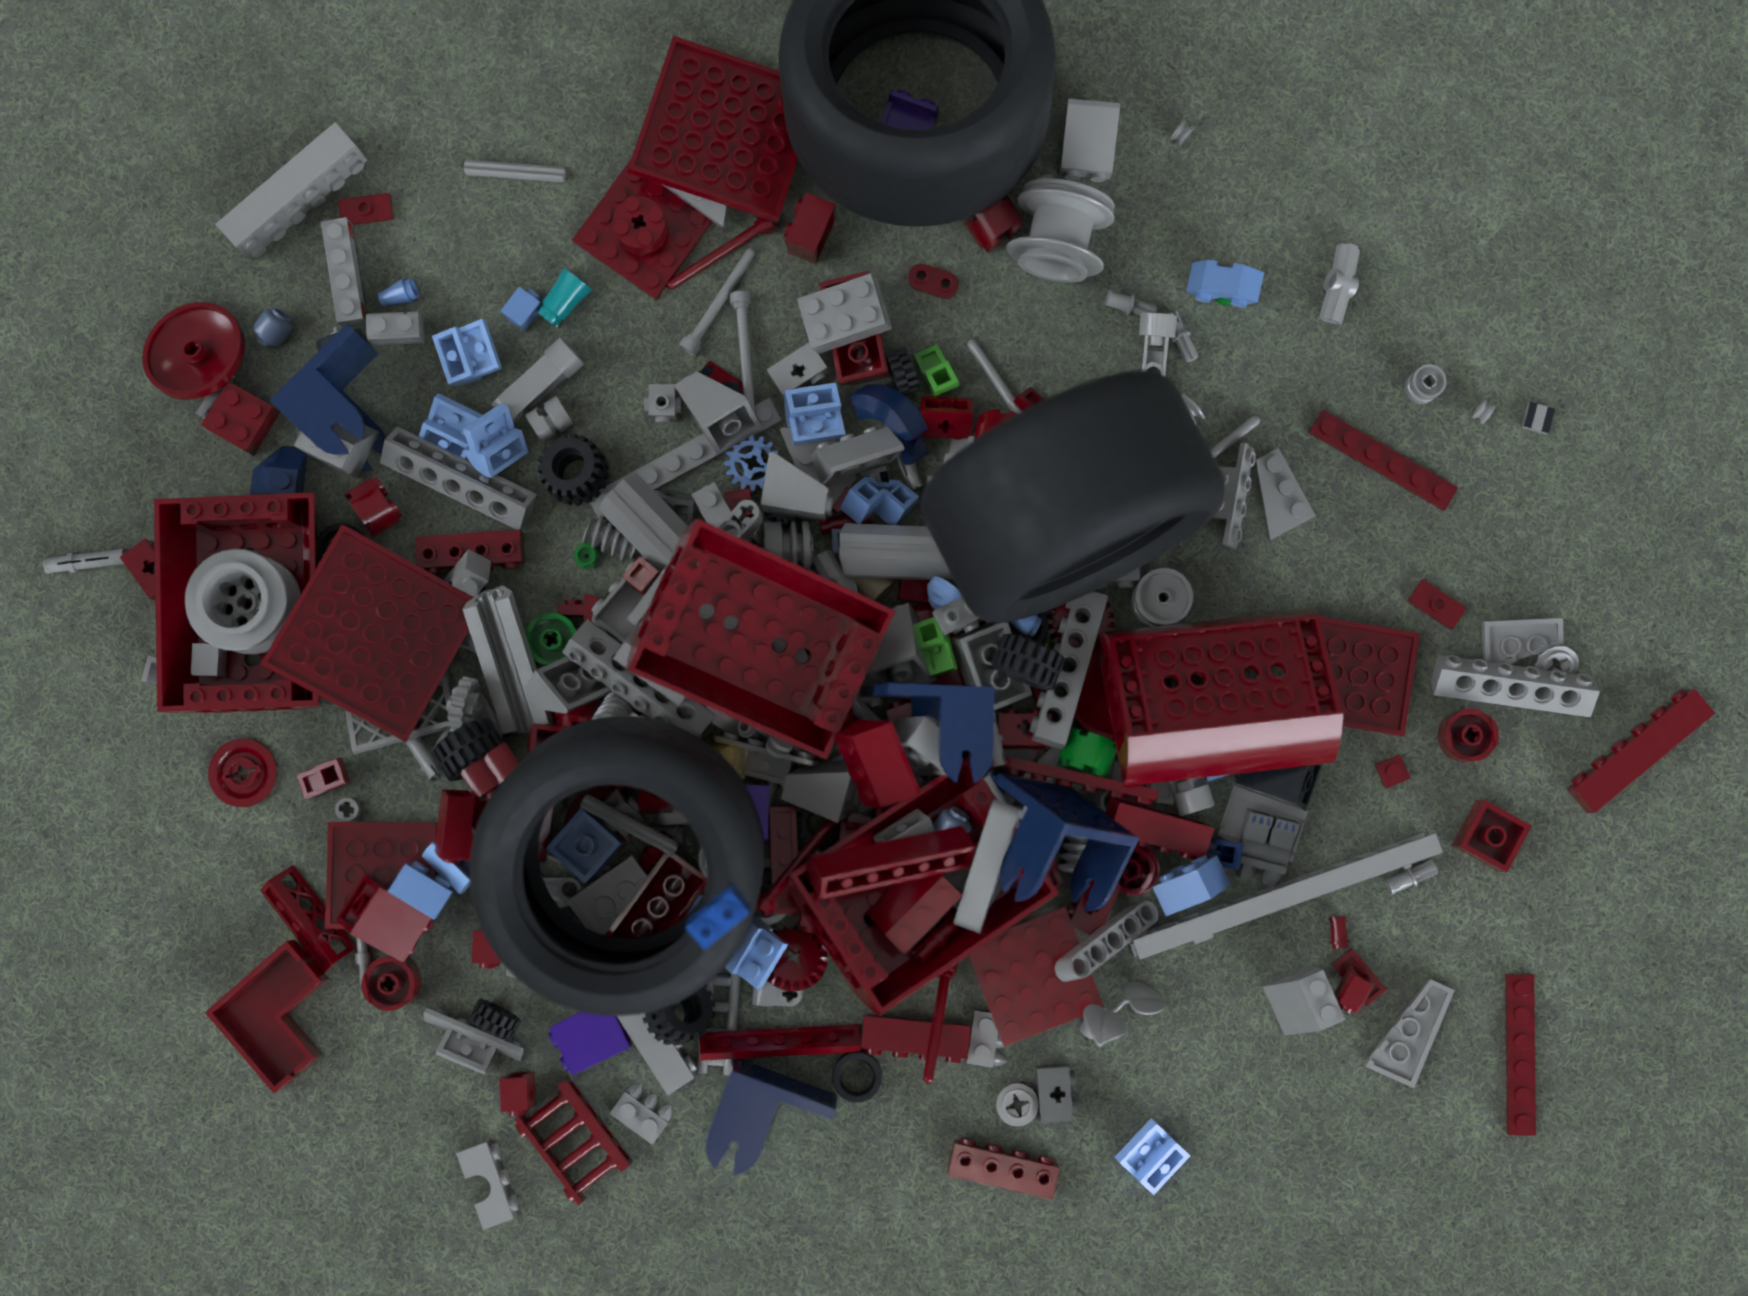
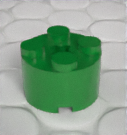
(541, 629)
(1088, 753)

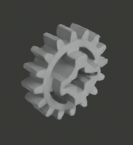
(464, 703)

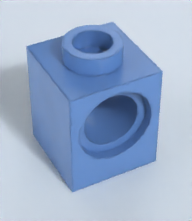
(522, 308)

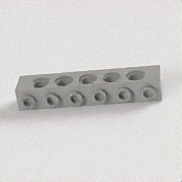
(457, 478)
(595, 653)
(1579, 701)
(1057, 733)

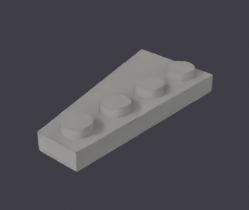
(1412, 1035)

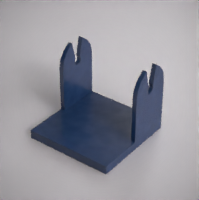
(316, 399)
(963, 718)
(1048, 818)
(750, 1107)

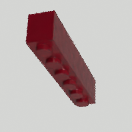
(1640, 751)
(891, 862)

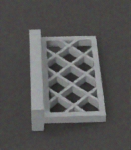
(424, 729)

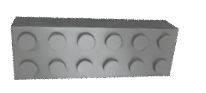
(292, 192)

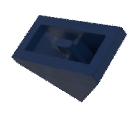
(1227, 852)

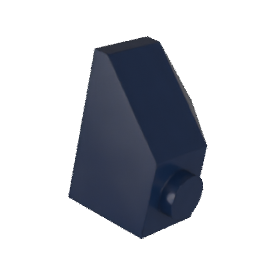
(280, 472)

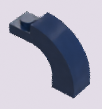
(897, 414)

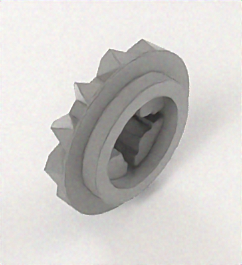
(1567, 657)
(1028, 1110)

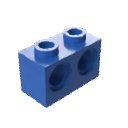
(718, 916)

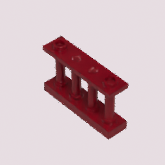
(583, 1116)

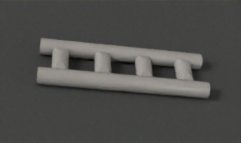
(731, 1009)

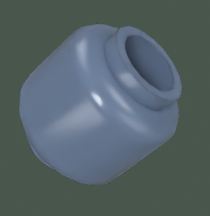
(273, 327)
(952, 818)

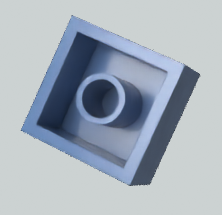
(585, 845)
(1191, 884)
(421, 889)

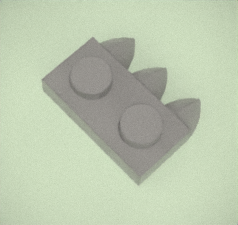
(984, 1041)
(640, 1114)

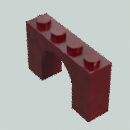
(454, 827)

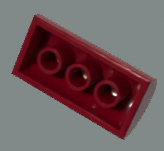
(860, 360)
(661, 898)

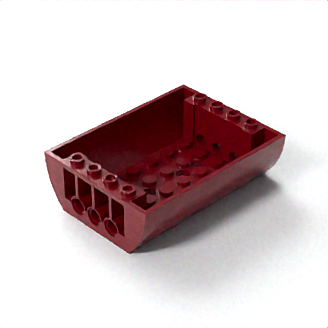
(187, 535)
(738, 667)
(1229, 720)
(863, 954)

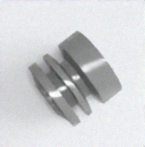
(789, 546)

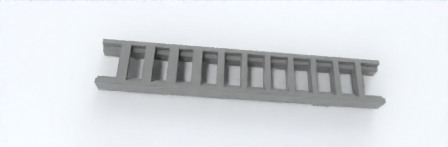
(1203, 924)

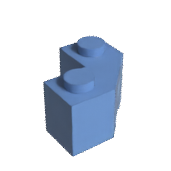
(1236, 284)
(888, 500)

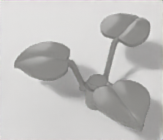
(1108, 1025)

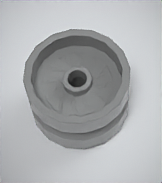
(1166, 583)

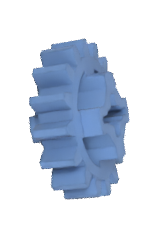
(747, 474)

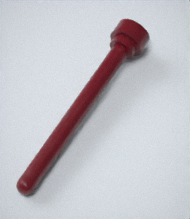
(760, 226)
(766, 899)
(937, 1022)

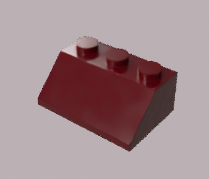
(877, 762)
(913, 908)

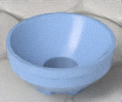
(941, 592)

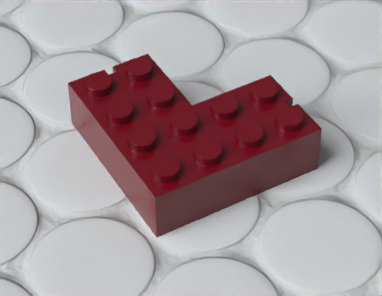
(258, 1019)

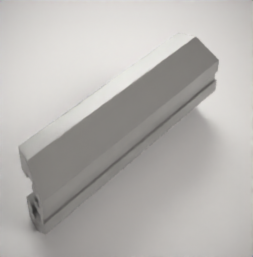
(644, 520)
(890, 552)
(504, 658)

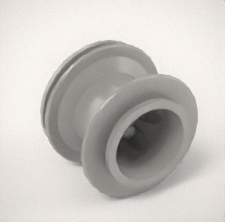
(1061, 229)
(209, 596)

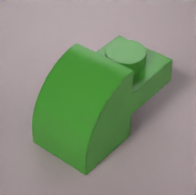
(936, 370)
(936, 647)

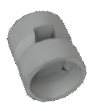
(1425, 384)
(549, 419)

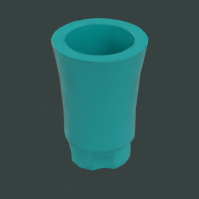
(563, 297)

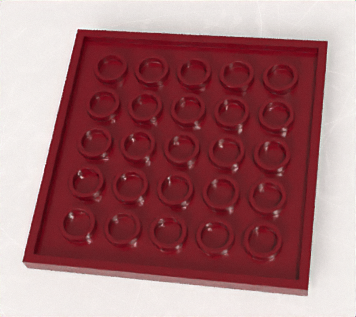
(717, 131)
(371, 634)

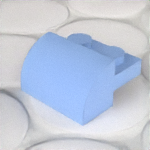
(467, 353)
(814, 414)
(446, 425)
(494, 441)
(455, 873)
(757, 954)
(1152, 1156)

